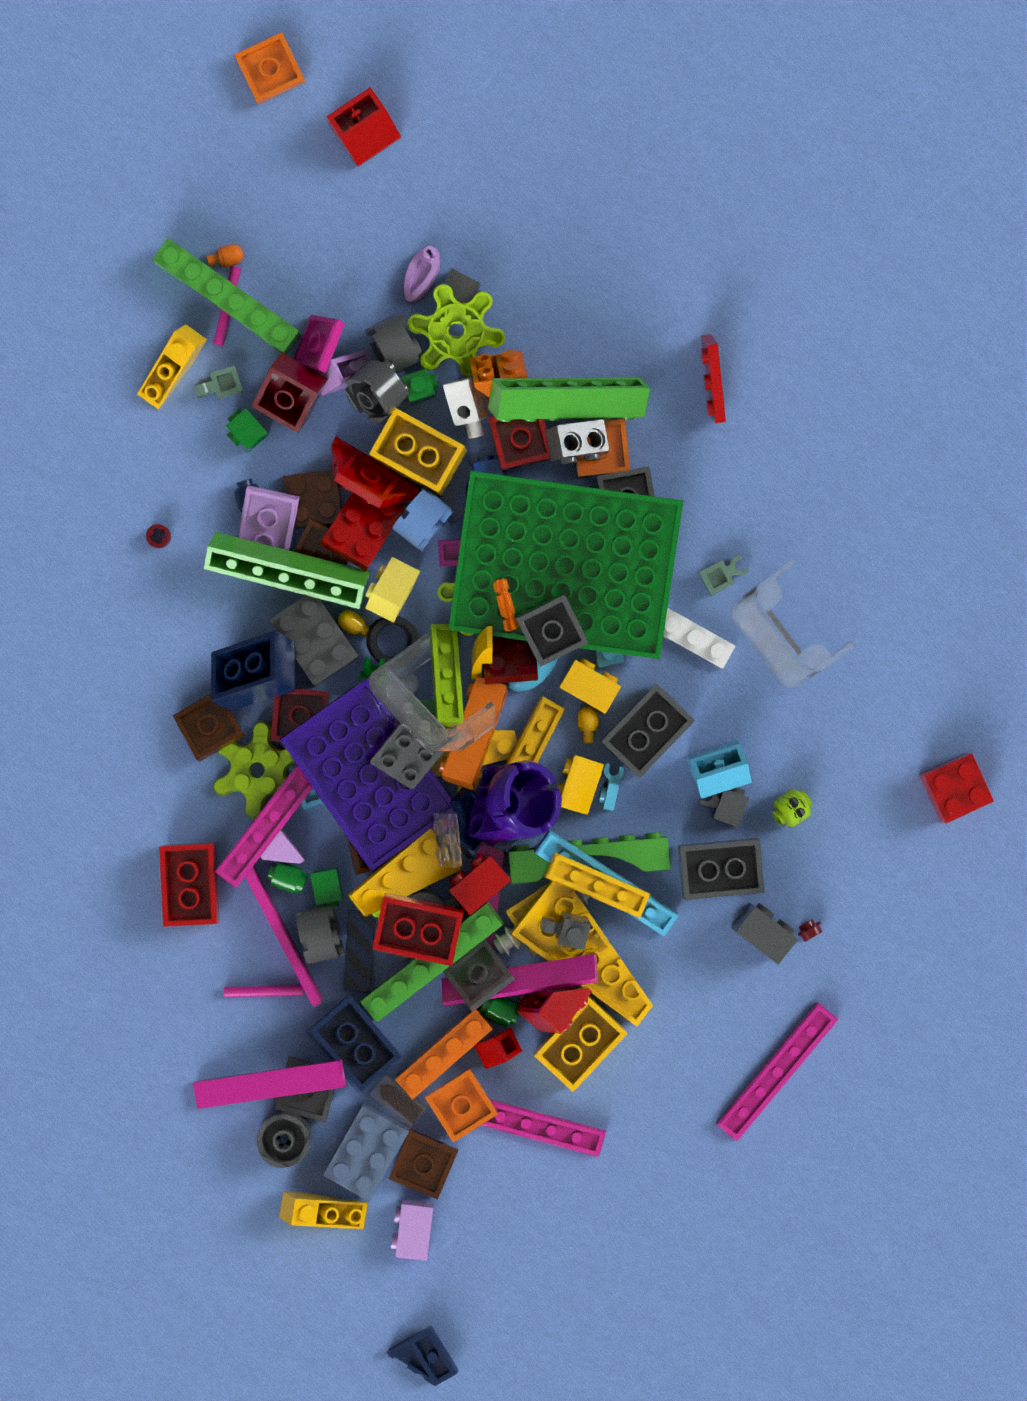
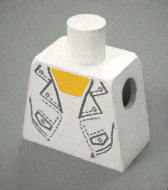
(467, 405)

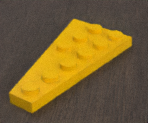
(615, 982)

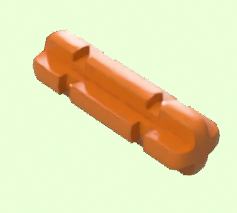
(505, 604)

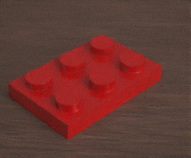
(361, 530)

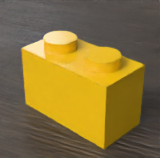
(590, 686)

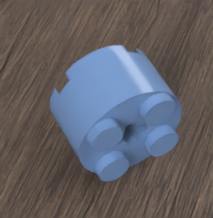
(423, 519)

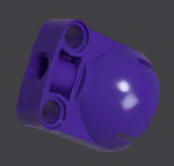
(514, 803)

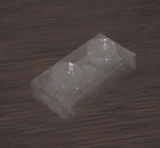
(448, 839)

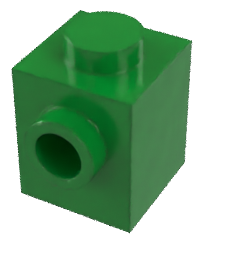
(420, 386)
(245, 429)

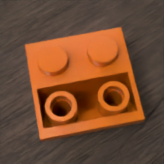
(504, 365)

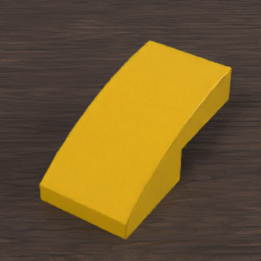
(481, 652)

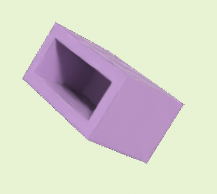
(414, 1229)

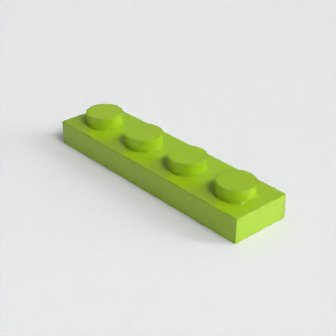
(446, 675)

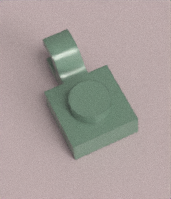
(224, 383)

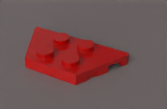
(368, 477)

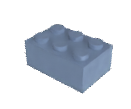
(366, 1151)

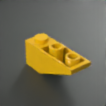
(171, 365)
(322, 1211)

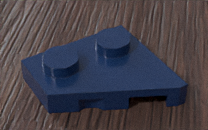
(425, 1356)

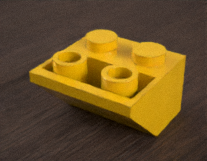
(579, 783)

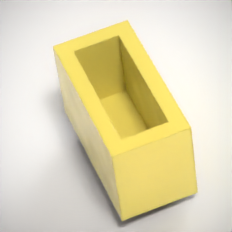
(392, 589)

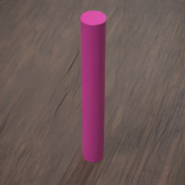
(224, 317)
(263, 991)

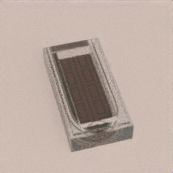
(397, 1101)

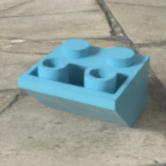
(719, 769)

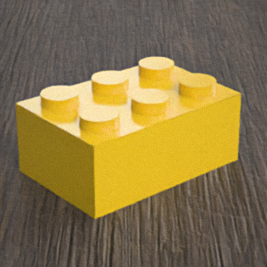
(418, 452)
(582, 1046)

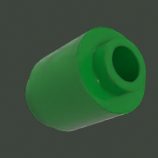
(287, 877)
(500, 1011)

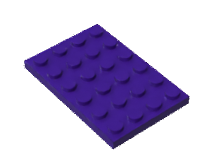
(367, 804)

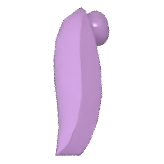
(421, 274)

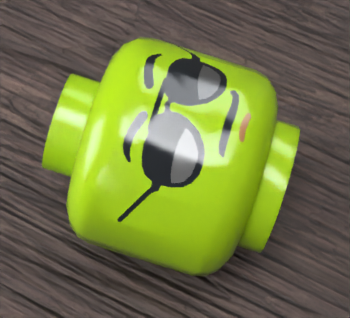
(792, 808)

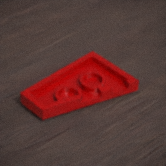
(712, 378)

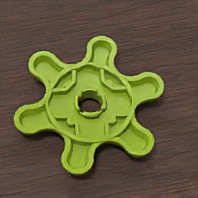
(450, 312)
(241, 760)

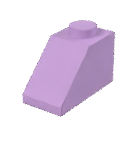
(342, 369)
(283, 850)

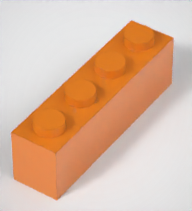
(465, 765)
(443, 1052)

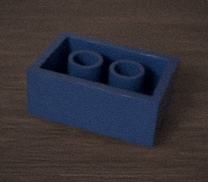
(252, 671)
(355, 1039)

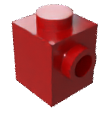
(498, 1048)

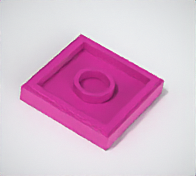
(319, 342)

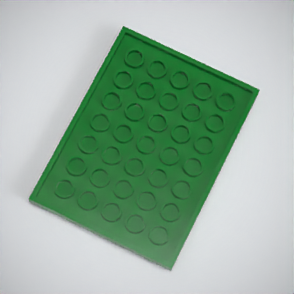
(552, 538)

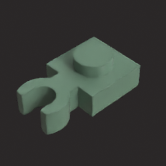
(719, 575)

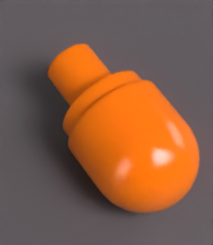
(226, 256)

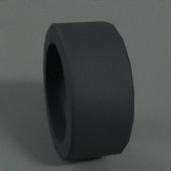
(378, 625)

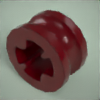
(151, 532)

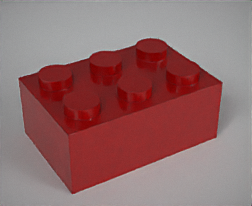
(189, 884)
(418, 929)

